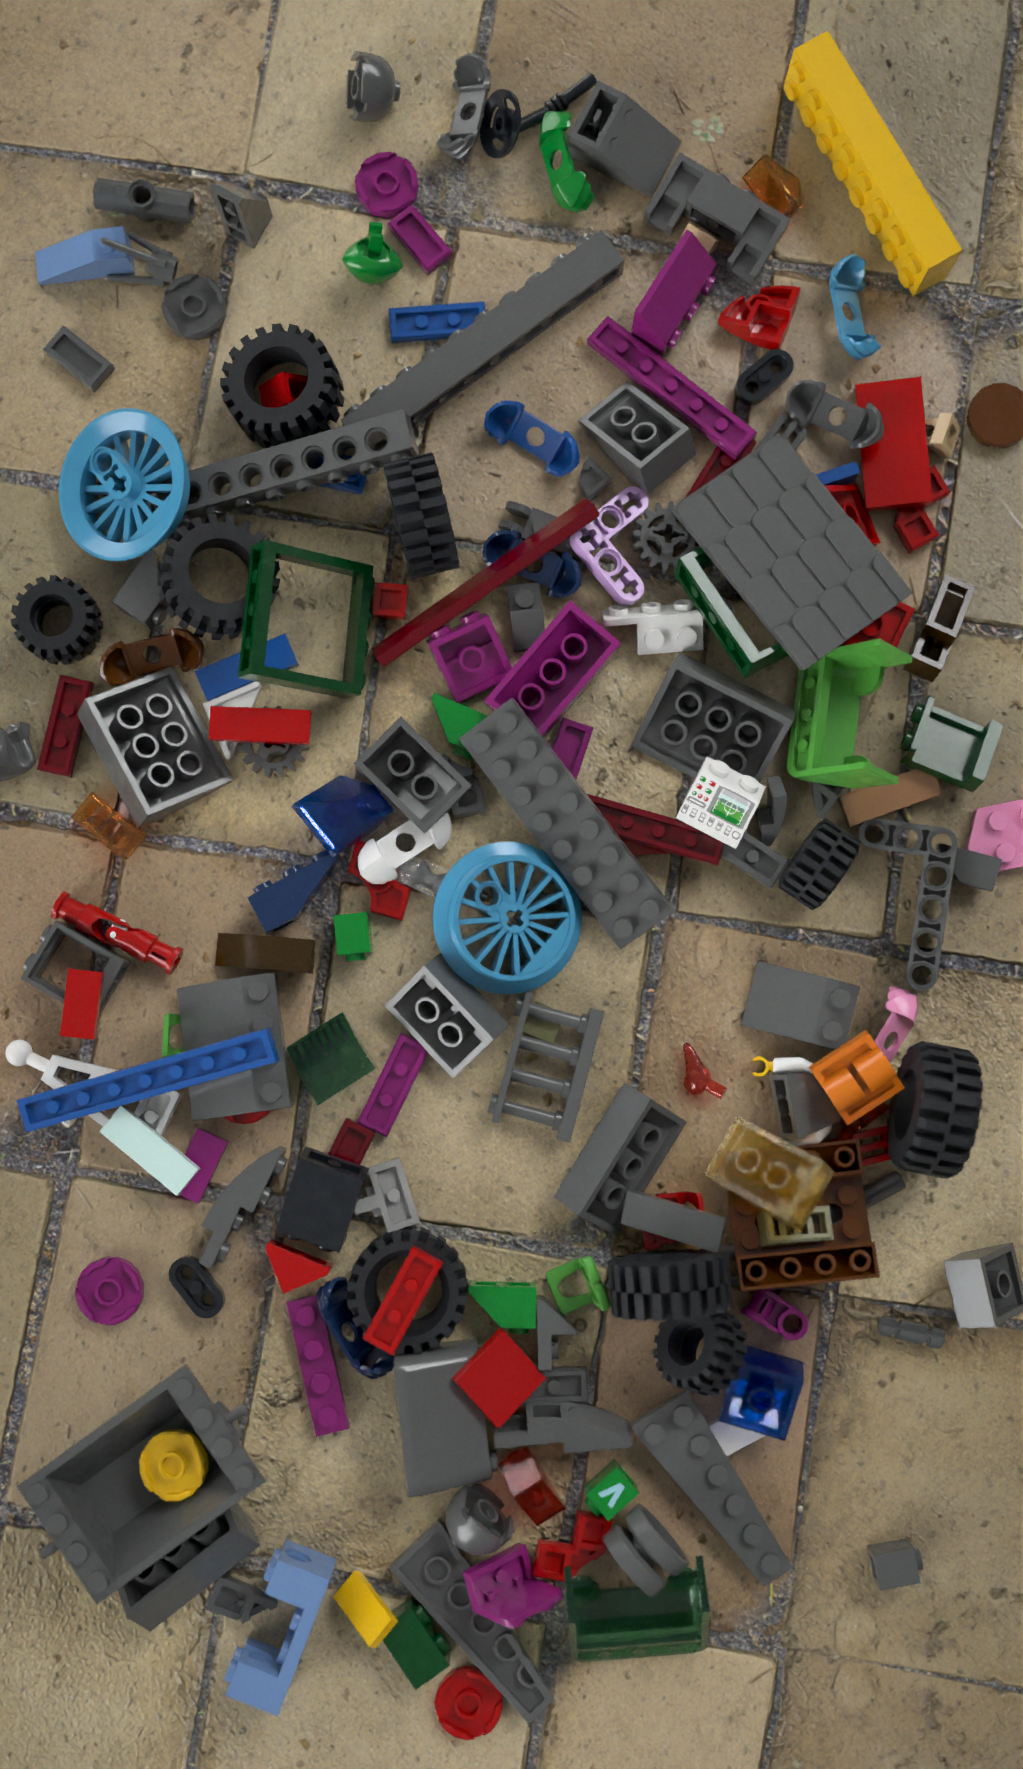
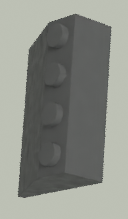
(714, 717)
(153, 746)
(229, 1010)

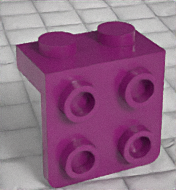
(506, 1589)

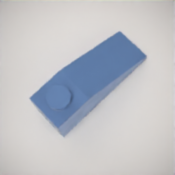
(84, 257)

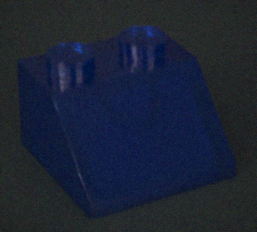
(764, 1393)

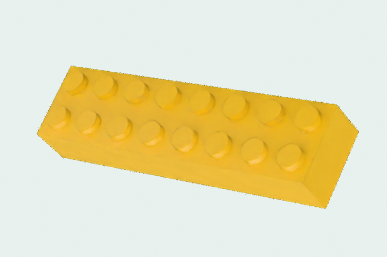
(870, 164)

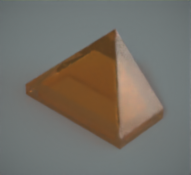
(775, 185)

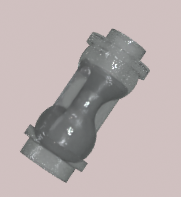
(417, 872)

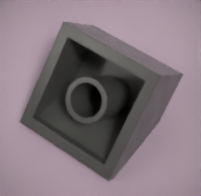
(985, 1286)

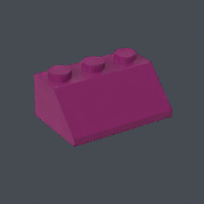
(674, 295)

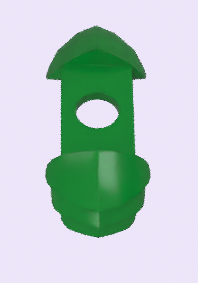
(567, 186)

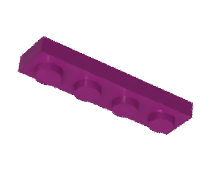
(318, 1366)

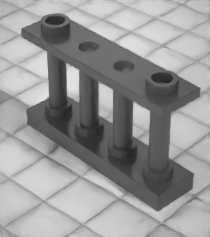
(570, 1089)

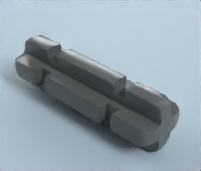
(911, 1332)

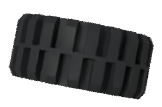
(937, 1112)

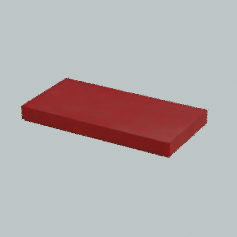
(898, 464)

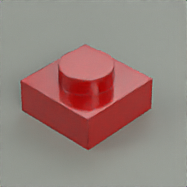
(390, 601)

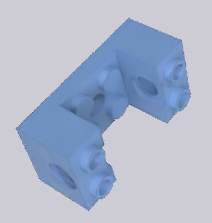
(259, 1671)

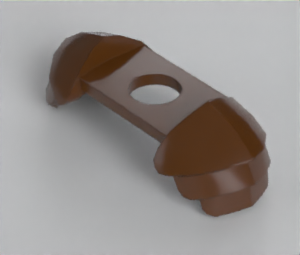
(125, 661)

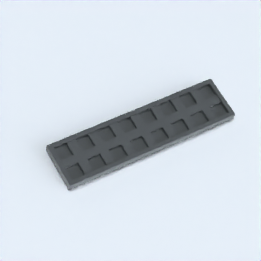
(566, 823)

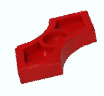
(387, 898)

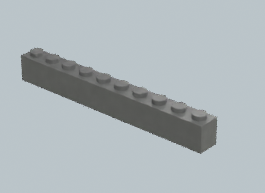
(495, 334)

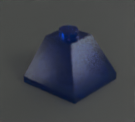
(343, 812)

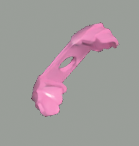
(902, 1018)

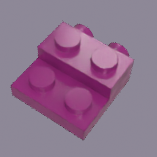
(469, 655)

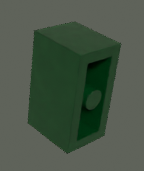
(416, 1644)

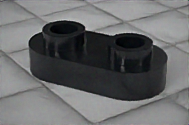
(762, 378)
(194, 1288)

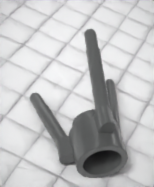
(160, 262)

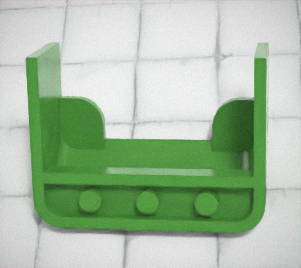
(828, 715)

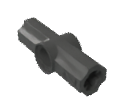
(125, 198)

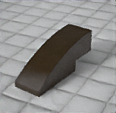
(939, 628)
(265, 953)

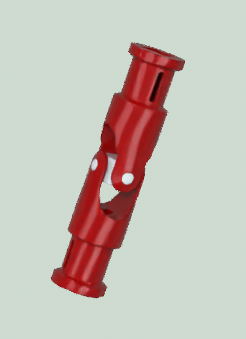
(133, 941)

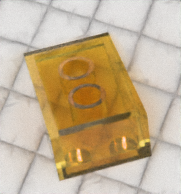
(769, 1173)

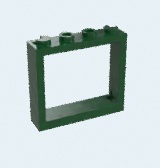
(258, 612)
(720, 618)

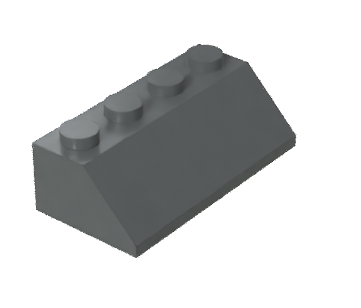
(619, 1157)
(188, 1568)

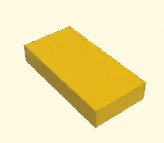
(365, 1609)

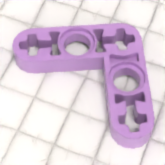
(600, 538)

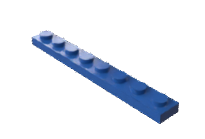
(148, 1079)

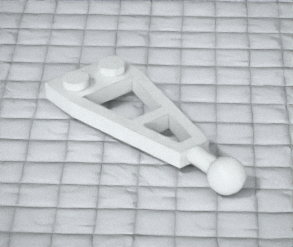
(153, 1111)

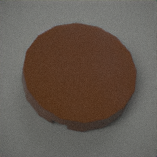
(996, 415)

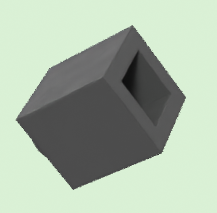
(894, 1564)

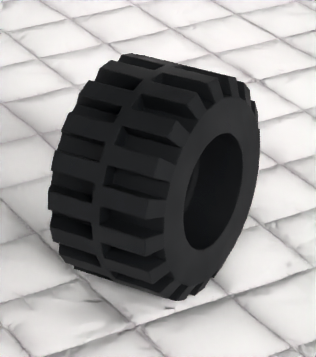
(34, 607)
(819, 864)
(718, 1360)

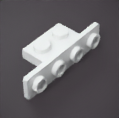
(662, 627)

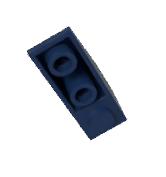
(288, 898)

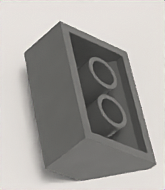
(446, 1015)

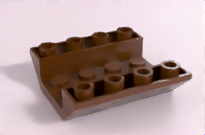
(843, 1259)

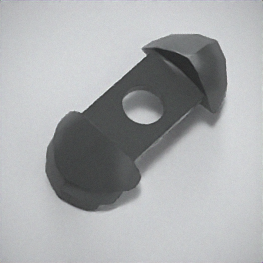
(473, 84)
(811, 404)

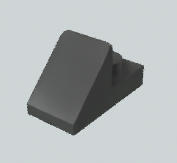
(525, 614)
(549, 1323)

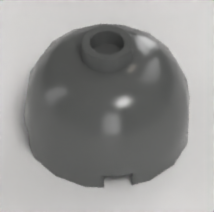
(371, 87)
(477, 1520)

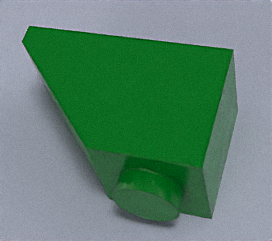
(455, 722)
(508, 1303)

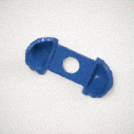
(511, 422)

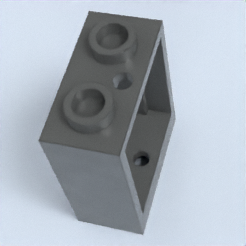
(51, 940)

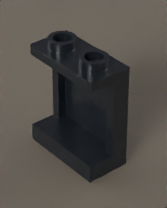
(321, 1199)

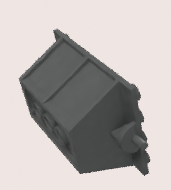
(97, 1500)

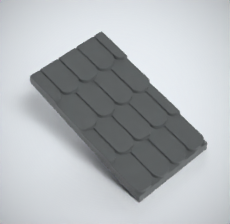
(791, 551)

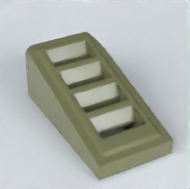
(768, 1238)

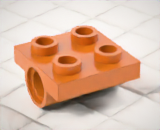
(857, 1077)

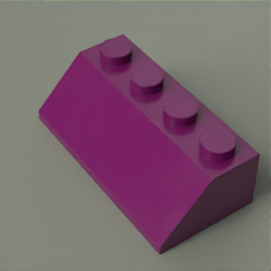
(557, 668)

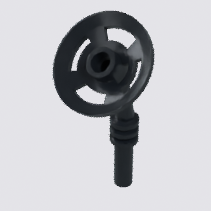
(509, 123)

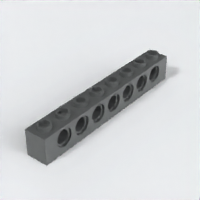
(300, 454)

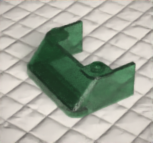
(634, 1625)

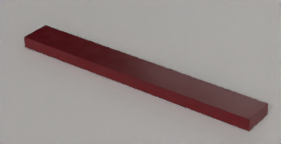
(485, 582)

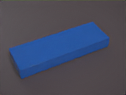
(431, 321)
(222, 675)

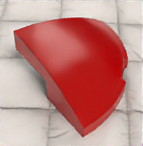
(763, 316)

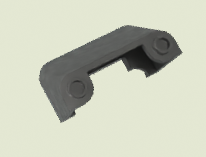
(439, 1423)

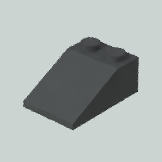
(639, 436)
(412, 775)
(800, 1005)

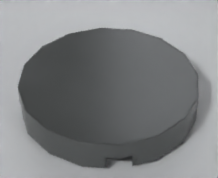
(194, 307)

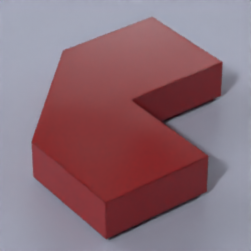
(913, 523)
(585, 1546)

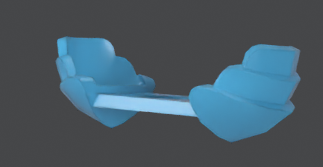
(844, 282)

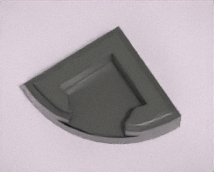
(593, 479)

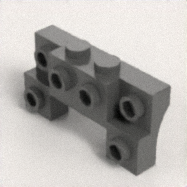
(721, 209)

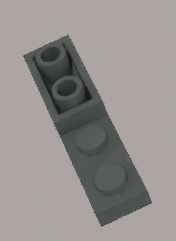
(246, 1191)
(574, 1424)

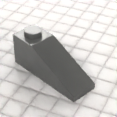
(242, 212)

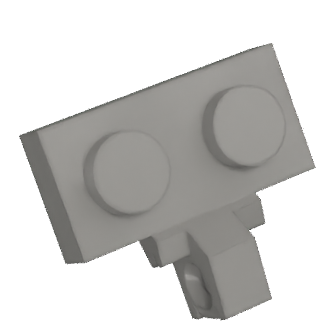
(389, 1196)

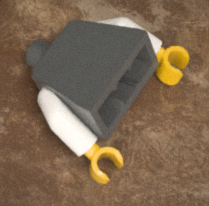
(799, 1100)

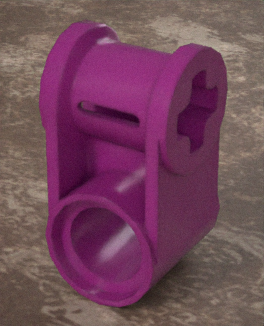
(770, 1310)

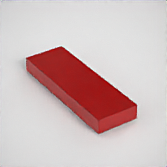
(260, 725)
(403, 1300)

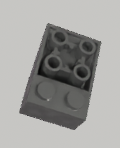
(622, 140)

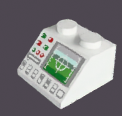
(721, 802)

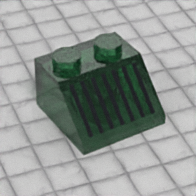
(331, 1058)

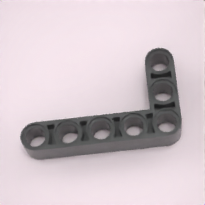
(926, 891)

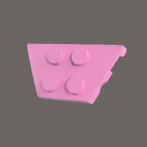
(999, 833)

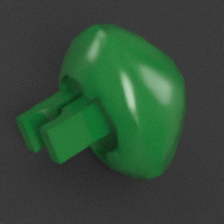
(371, 258)

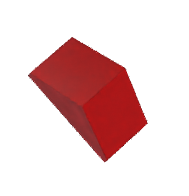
(294, 1267)

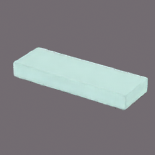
(150, 1150)

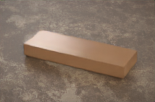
(881, 800)

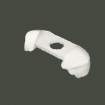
(381, 857)

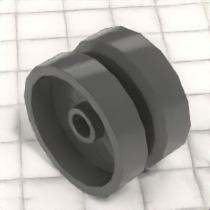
(645, 1550)

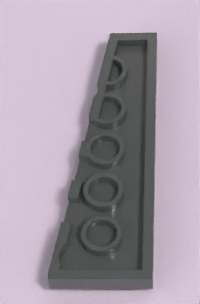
(695, 1460)
(435, 1577)

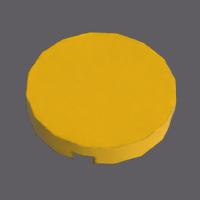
(173, 1464)

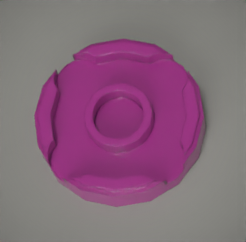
(386, 184)
(109, 1290)

